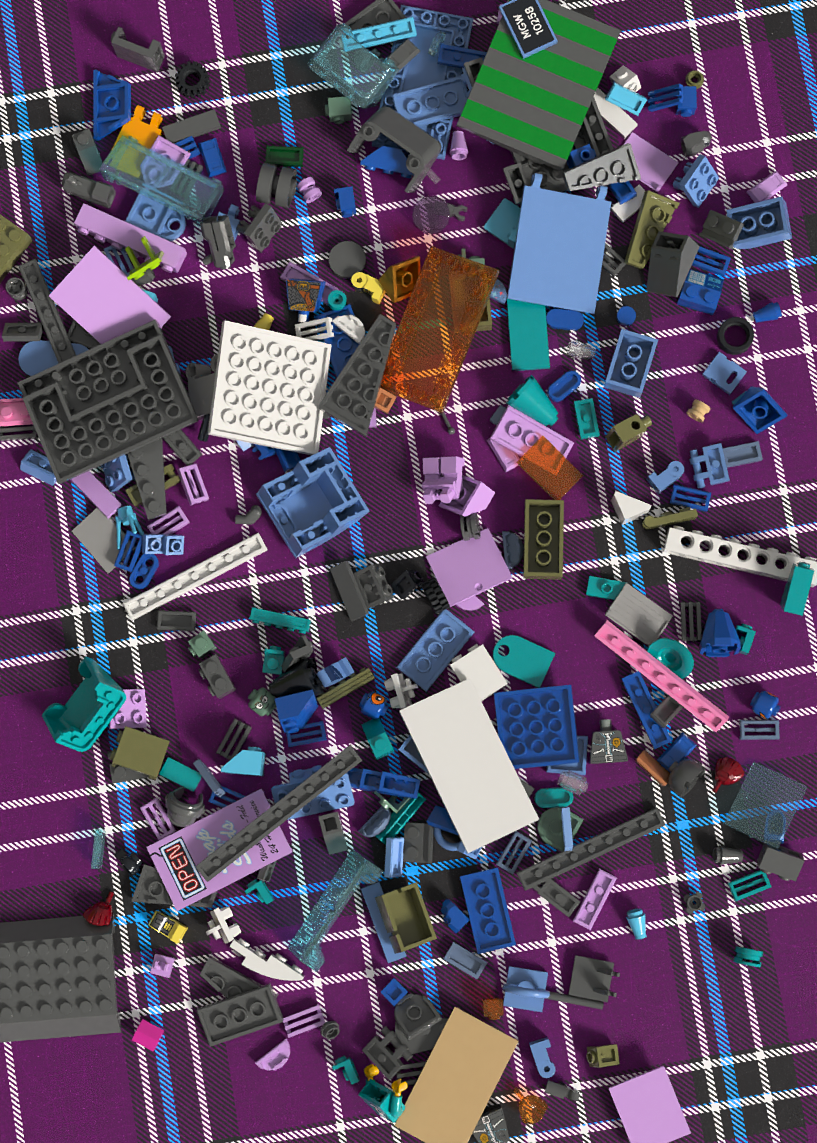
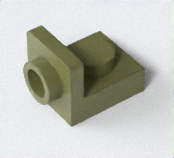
(602, 1055)

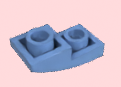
(163, 544)

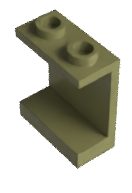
(139, 752)

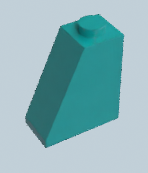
(797, 588)
(377, 738)

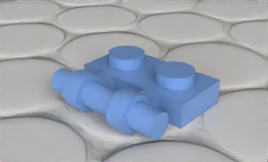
(715, 465)

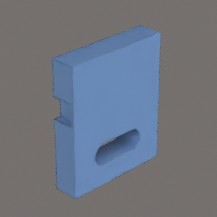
(720, 370)

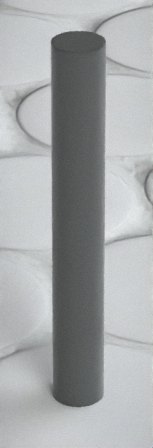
(576, 1000)

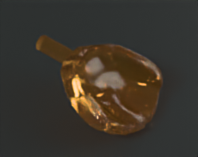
(531, 1107)

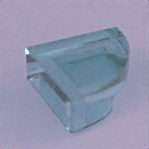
(439, 37)

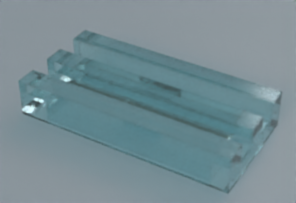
(98, 849)

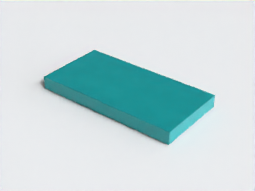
(528, 336)

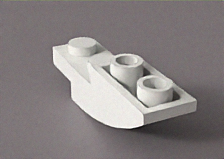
(274, 967)

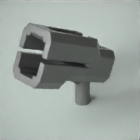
(88, 189)
(220, 240)

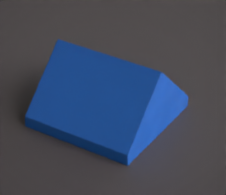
(759, 409)

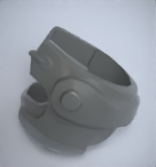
(181, 813)

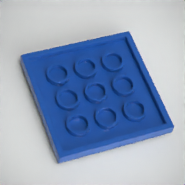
(537, 726)

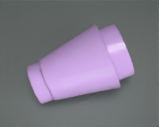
(458, 146)

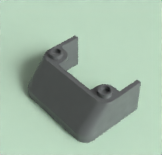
(420, 144)

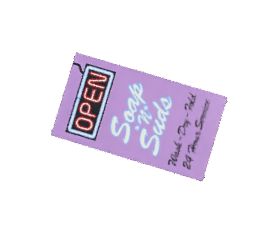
(183, 850)

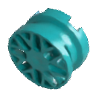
(748, 954)

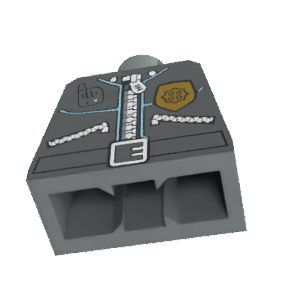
(607, 745)
(492, 1127)

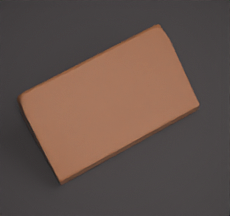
(653, 768)

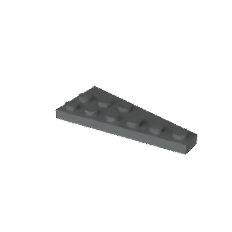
(358, 384)

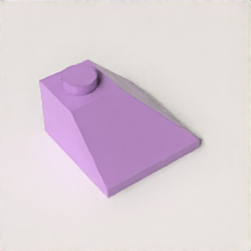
(473, 498)

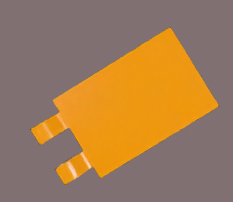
(143, 132)

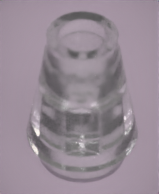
(580, 350)

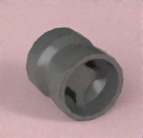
(13, 285)

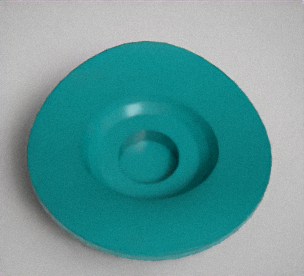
(673, 656)

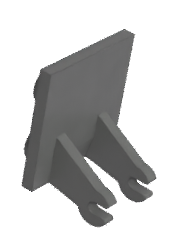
(592, 979)

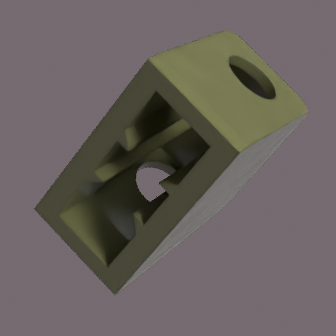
(627, 431)

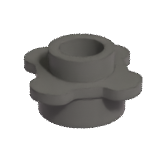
(699, 902)

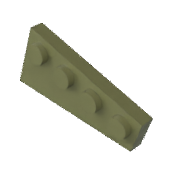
(652, 217)

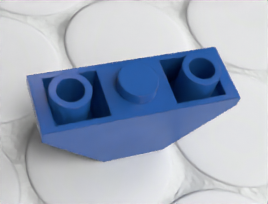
(389, 159)

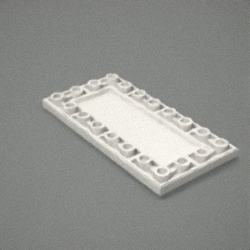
(468, 765)

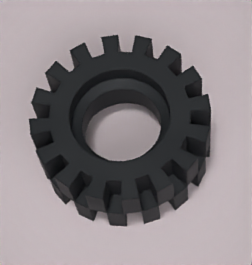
(192, 69)
(435, 595)

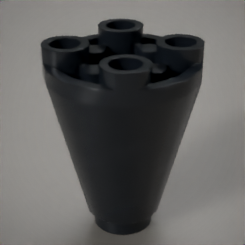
(297, 679)

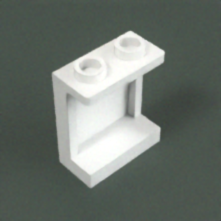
(480, 669)

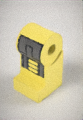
(364, 283)
(168, 926)

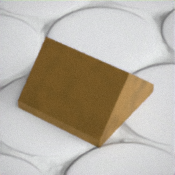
(401, 278)

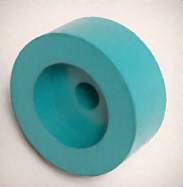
(336, 300)

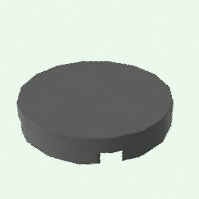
(347, 259)

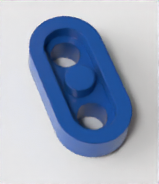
(144, 571)

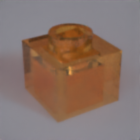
(493, 1008)

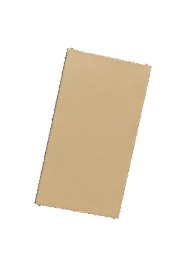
(456, 1080)

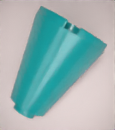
(533, 402)

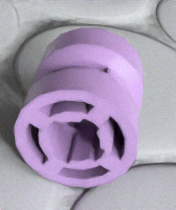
(309, 190)

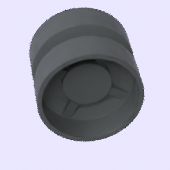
(271, 184)

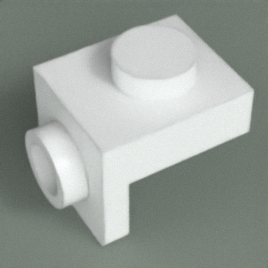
(626, 78)

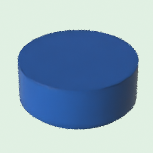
(626, 316)

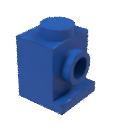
(345, 201)

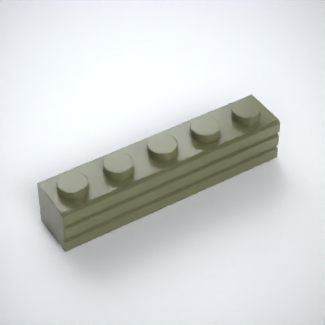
(345, 687)

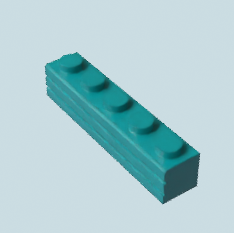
(280, 620)
(401, 818)

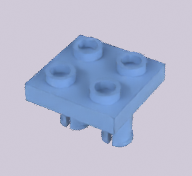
(697, 181)
(117, 473)

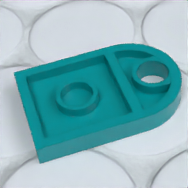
(525, 660)

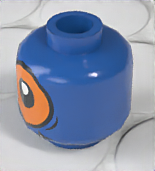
(765, 704)
(373, 705)

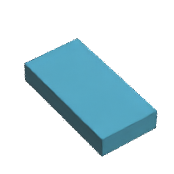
(625, 98)

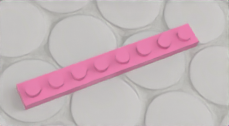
(661, 676)

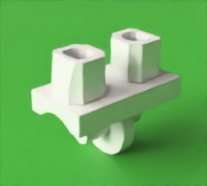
(403, 689)
(219, 917)

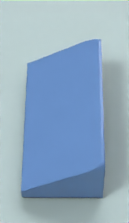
(38, 467)

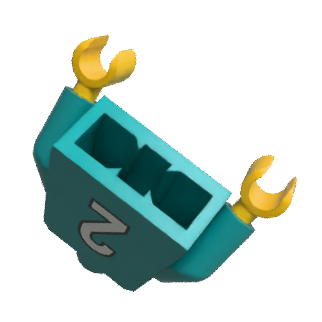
(382, 1099)

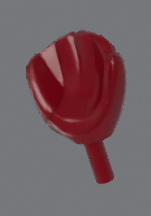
(727, 772)
(100, 913)

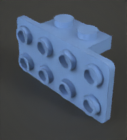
(334, 797)

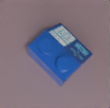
(700, 292)

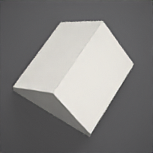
(628, 507)

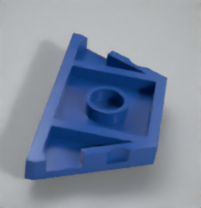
(110, 104)

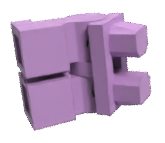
(439, 487)

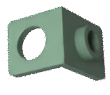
(391, 802)

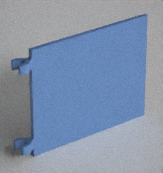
(559, 248)

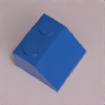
(296, 710)

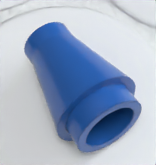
(767, 313)

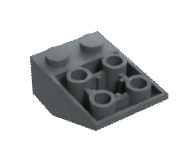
(670, 263)

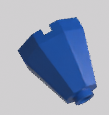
(719, 635)

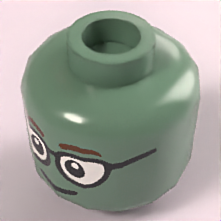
(261, 702)

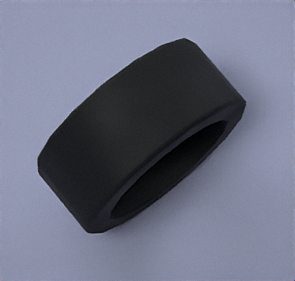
(743, 324)

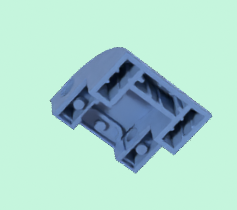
(312, 502)

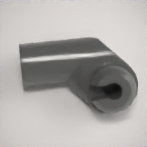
(250, 518)

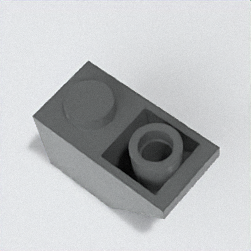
(333, 833)

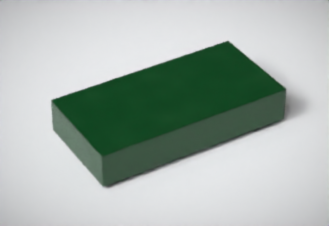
(285, 156)

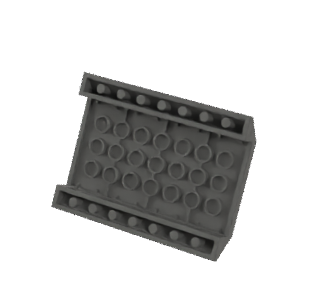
(57, 979)

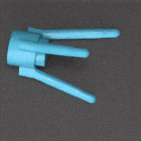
(127, 517)

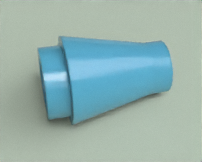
(636, 920)

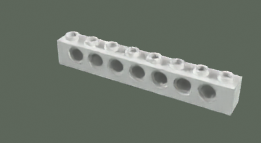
(731, 560)

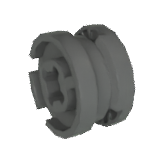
(470, 527)

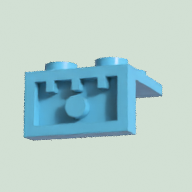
(504, 222)

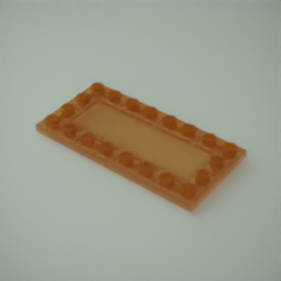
(437, 328)

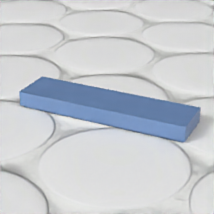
(369, 894)

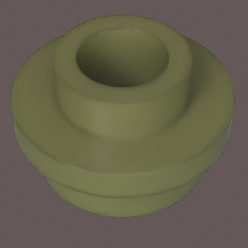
(697, 75)

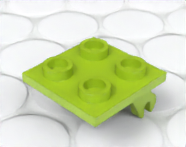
(152, 263)

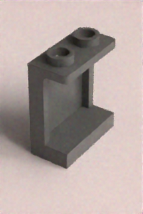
(147, 58)

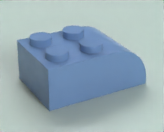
(763, 223)
(630, 363)

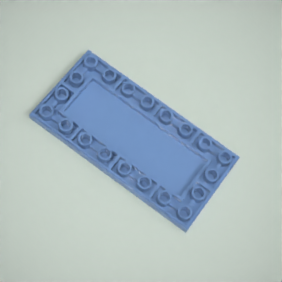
(424, 67)

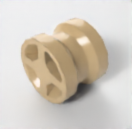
(698, 410)

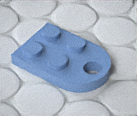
(155, 218)

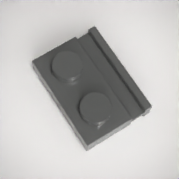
(721, 229)
(418, 843)

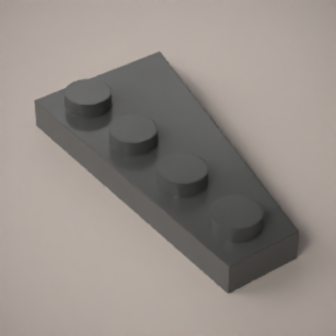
(148, 471)
(152, 890)

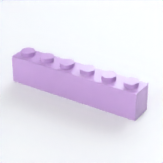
(122, 234)

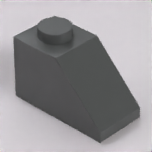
(88, 151)

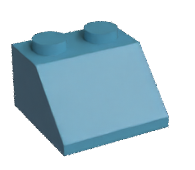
(246, 763)

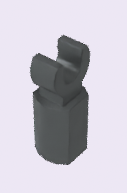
(454, 211)
(560, 1090)

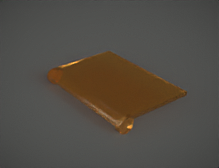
(549, 468)

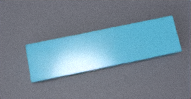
(385, 32)

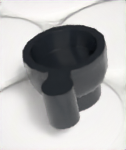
(129, 862)

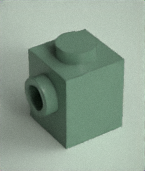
(339, 109)
(201, 645)

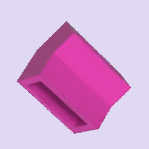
(148, 1035)

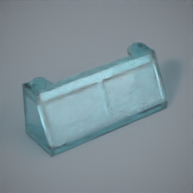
(162, 179)
(329, 906)

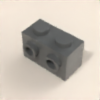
(217, 677)
(780, 861)

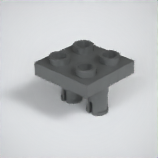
(262, 228)

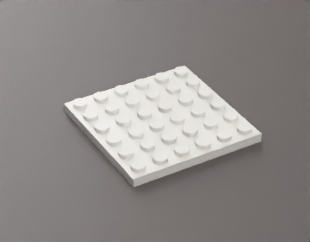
(269, 388)

